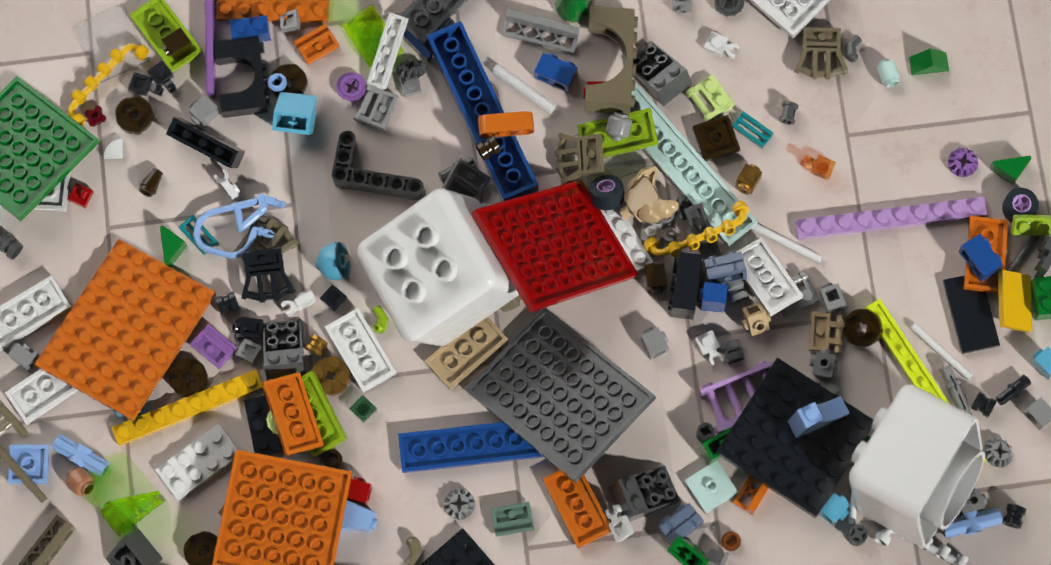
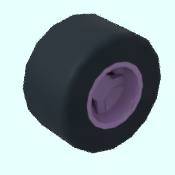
(606, 192)
(1021, 198)

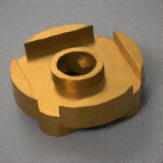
(333, 365)

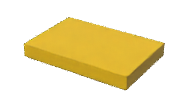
(1014, 301)

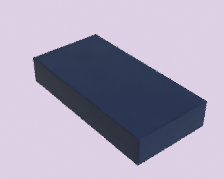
(417, 46)

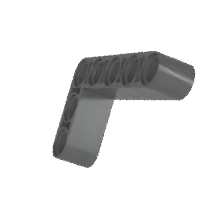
(369, 176)

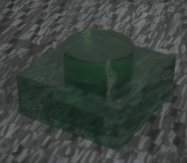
(363, 408)

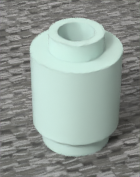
(888, 73)

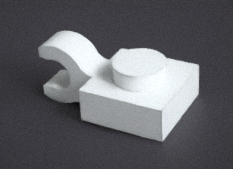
(230, 189)
(302, 301)

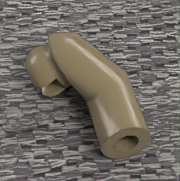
(415, 550)

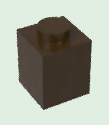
(176, 44)
(655, 278)

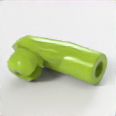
(382, 320)

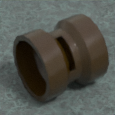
(489, 147)

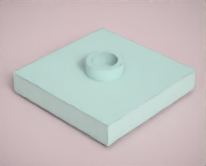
(711, 486)

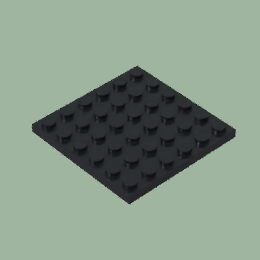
(768, 451)

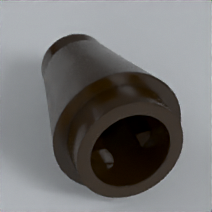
(150, 183)

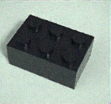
(684, 285)

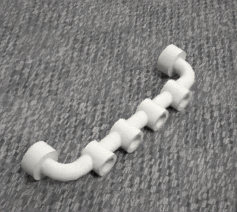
(942, 552)

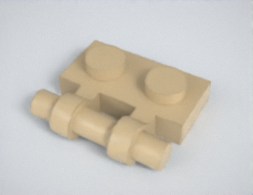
(820, 331)

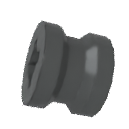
(860, 533)

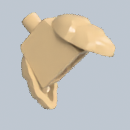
(644, 199)

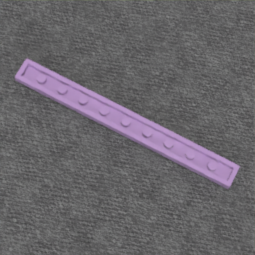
(890, 218)

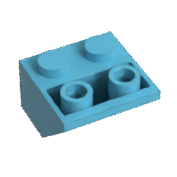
(295, 113)

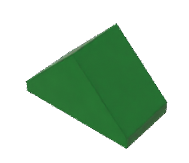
(928, 62)
(1010, 168)
(172, 246)
(687, 552)

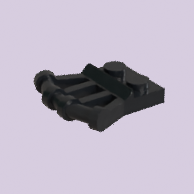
(261, 263)

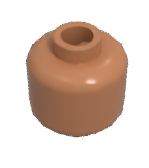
(80, 481)

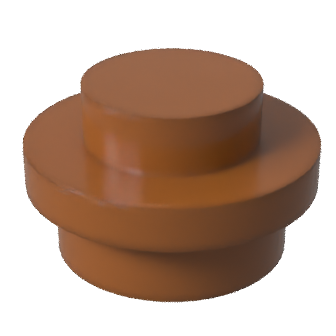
(731, 541)

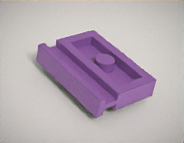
(213, 346)

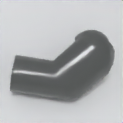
(850, 48)

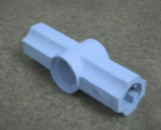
(80, 455)
(973, 522)

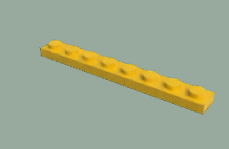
(187, 407)

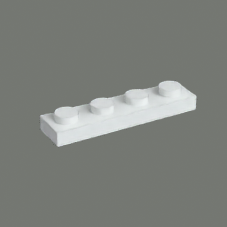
(387, 51)
(628, 239)

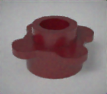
(96, 111)

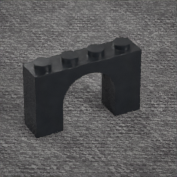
(254, 98)

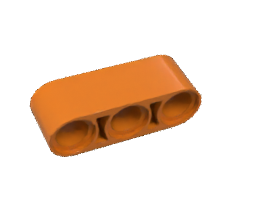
(506, 124)

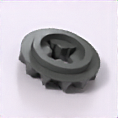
(729, 10)
(411, 69)

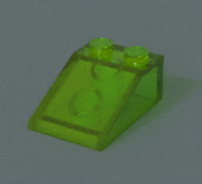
(365, 32)
(128, 511)

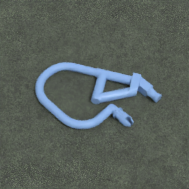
(261, 200)

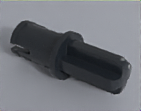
(1013, 390)

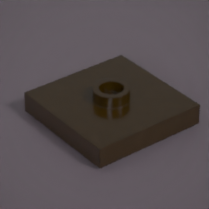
(716, 138)

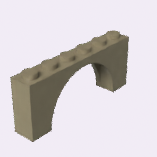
(616, 93)

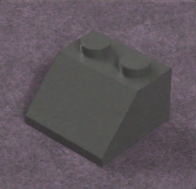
(134, 550)

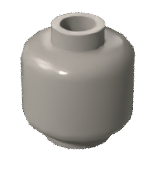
(618, 126)

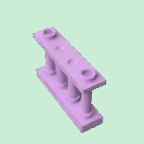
(709, 389)

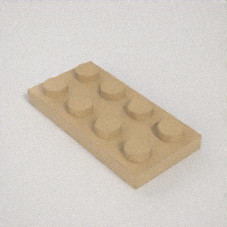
(466, 352)

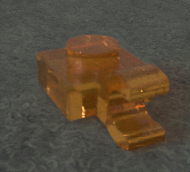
(821, 166)

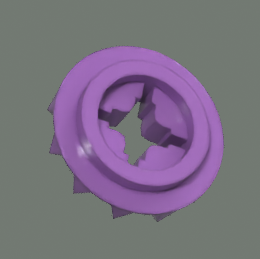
(349, 79)
(955, 165)

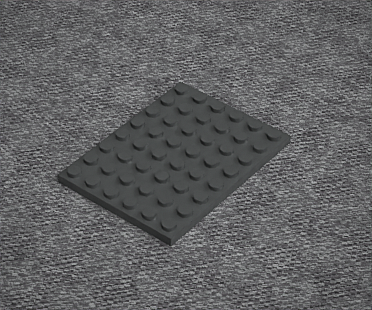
(560, 394)

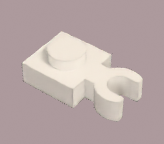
(718, 44)
(654, 230)
(709, 345)
(620, 524)

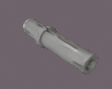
(954, 389)

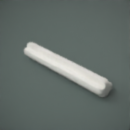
(523, 88)

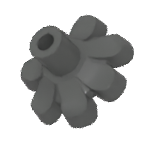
(683, 204)

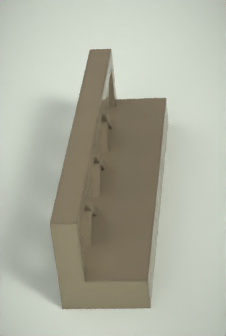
(54, 546)

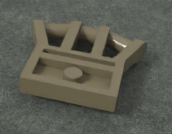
(821, 40)
(589, 156)
(271, 223)

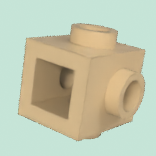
(755, 319)

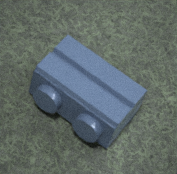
(725, 268)
(682, 523)

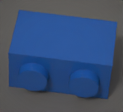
(251, 27)
(555, 72)
(981, 257)
(713, 297)

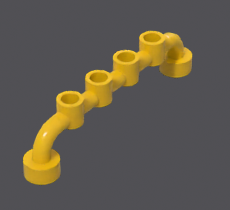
(104, 71)
(692, 241)

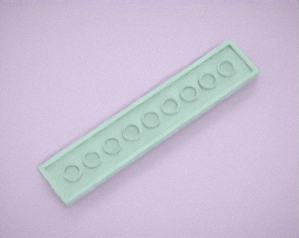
(690, 171)

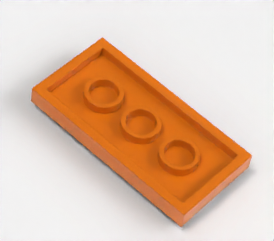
(996, 232)
(292, 414)
(577, 508)

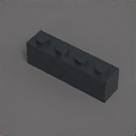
(205, 142)

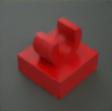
(80, 195)

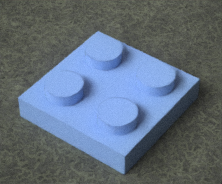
(34, 462)

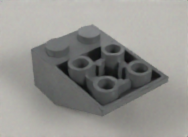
(660, 74)
(283, 348)
(644, 493)

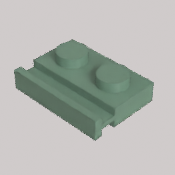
(512, 519)

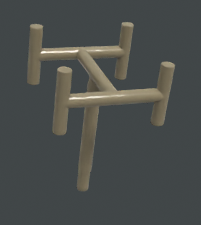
(5, 424)

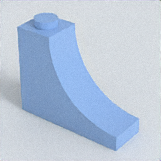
(816, 416)
(358, 518)

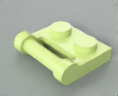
(714, 95)

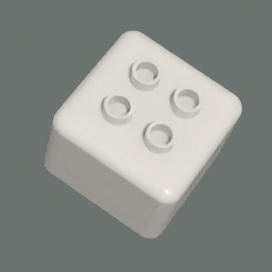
(436, 269)
(917, 465)

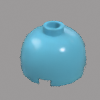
(333, 262)

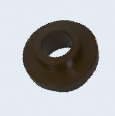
(332, 453)

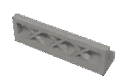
(541, 24)

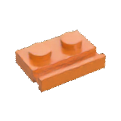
(316, 44)

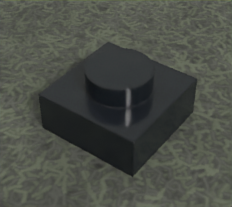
(333, 298)

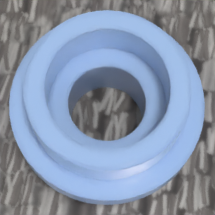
(277, 77)

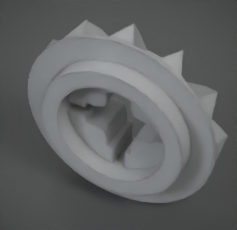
(993, 456)
(452, 510)

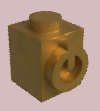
(748, 179)

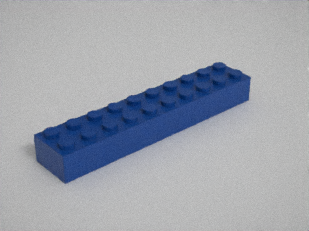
(476, 98)

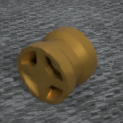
(316, 345)

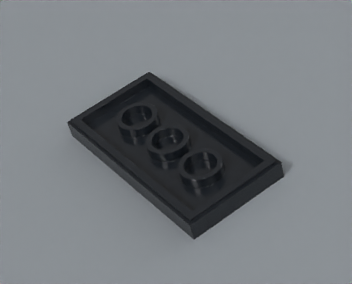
(970, 316)

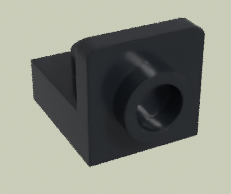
(248, 328)

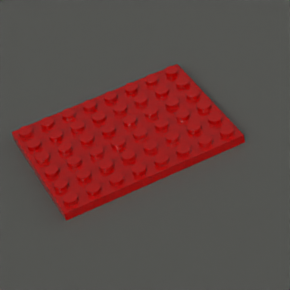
(554, 245)

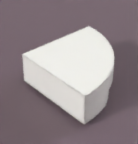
(114, 150)

